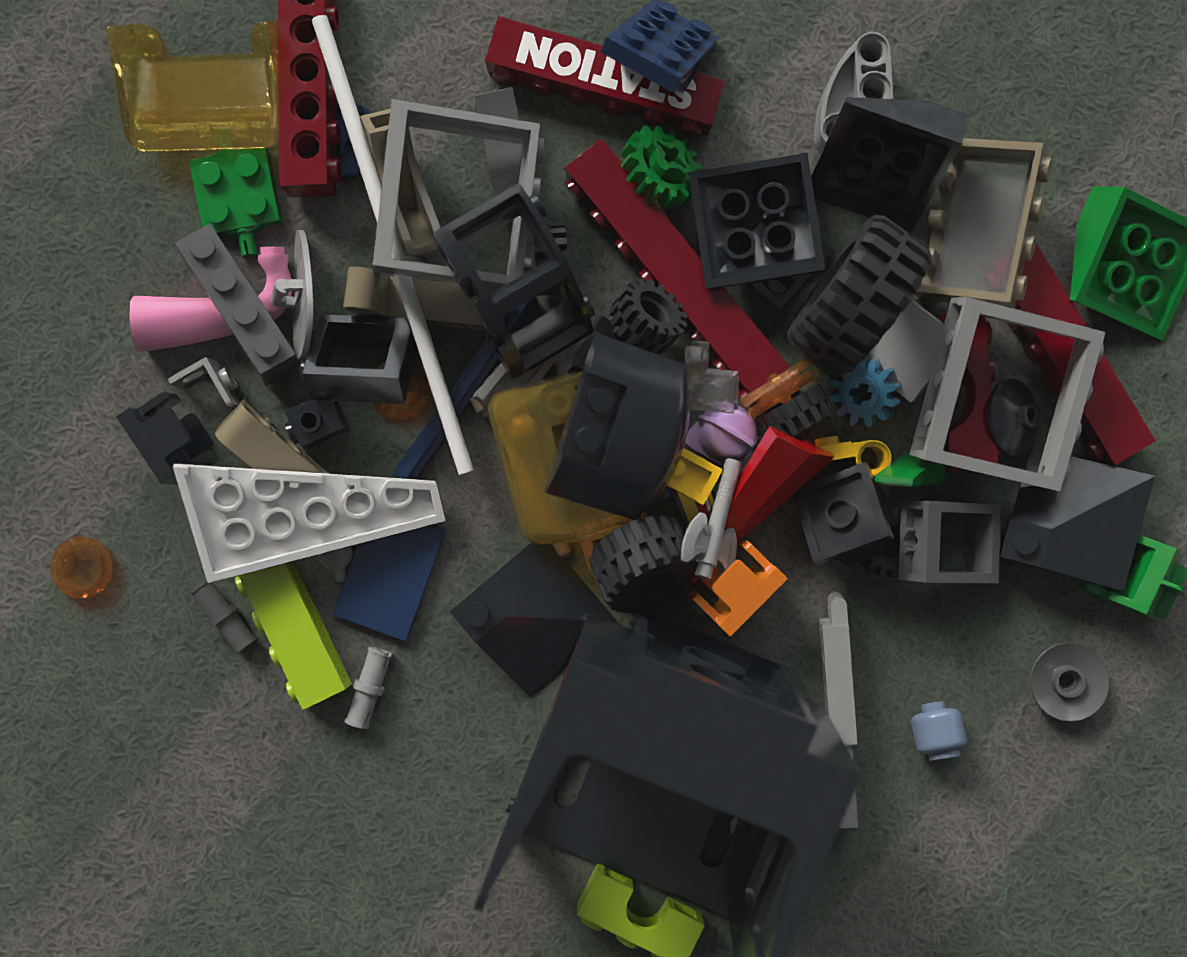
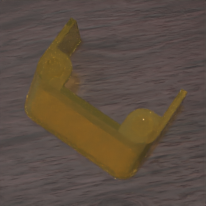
(527, 449)

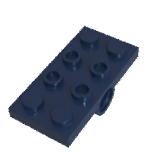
(661, 45)

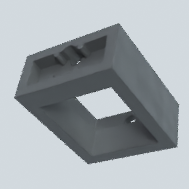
(921, 560)

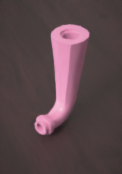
(185, 321)

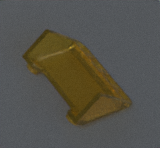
(195, 98)

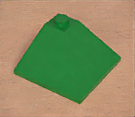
(1130, 260)

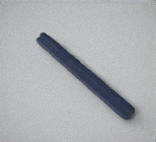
(460, 393)

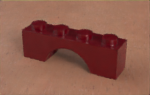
(971, 433)

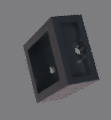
(359, 384)

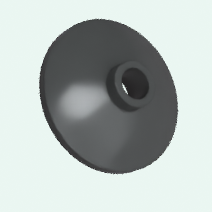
(1086, 688)

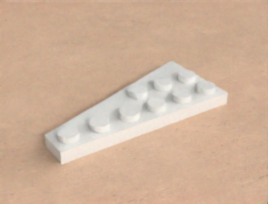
(275, 517)

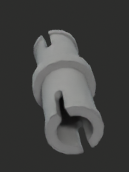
(368, 688)

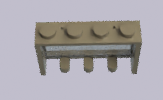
(986, 222)

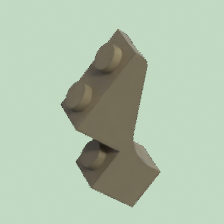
(414, 212)

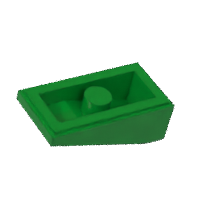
(912, 472)

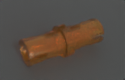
(779, 388)

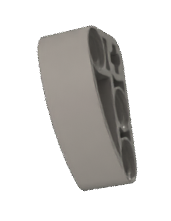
(851, 78)

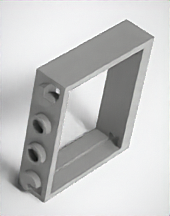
(462, 123)
(948, 375)

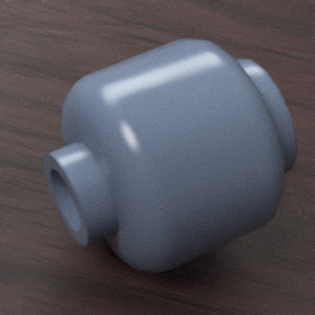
(939, 731)

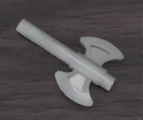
(711, 541)

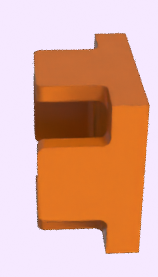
(740, 589)

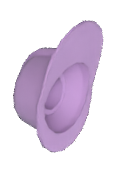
(723, 435)

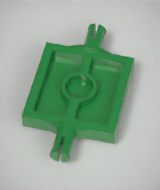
(237, 194)

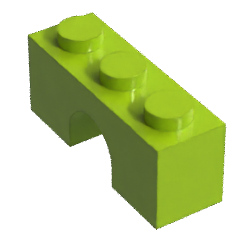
(665, 934)

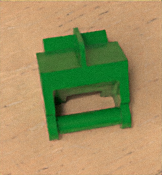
(1151, 583)

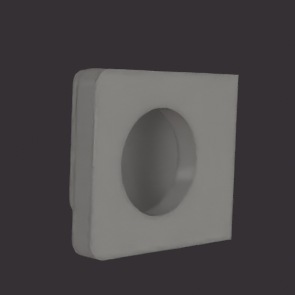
(222, 379)

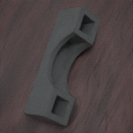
(237, 304)

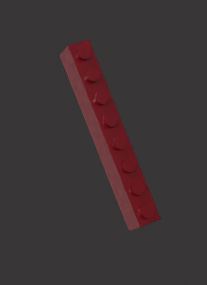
(668, 260)

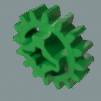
(660, 165)

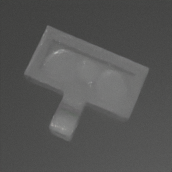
(710, 388)

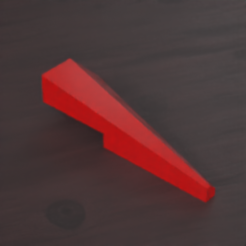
(771, 478)

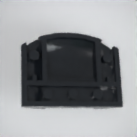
(622, 429)

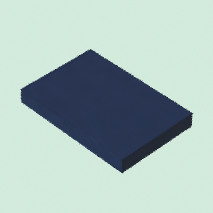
(389, 580)

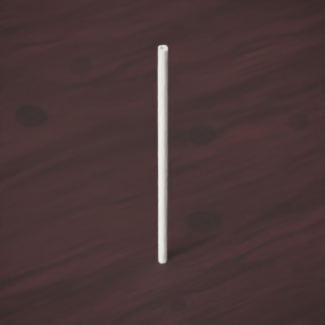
(404, 283)

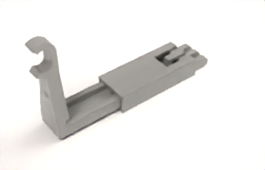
(837, 684)

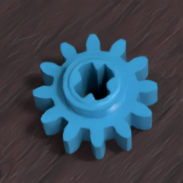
(878, 386)

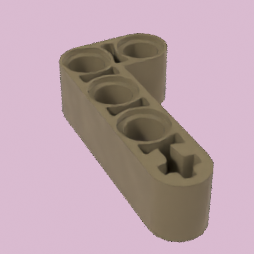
(440, 301)
(260, 444)

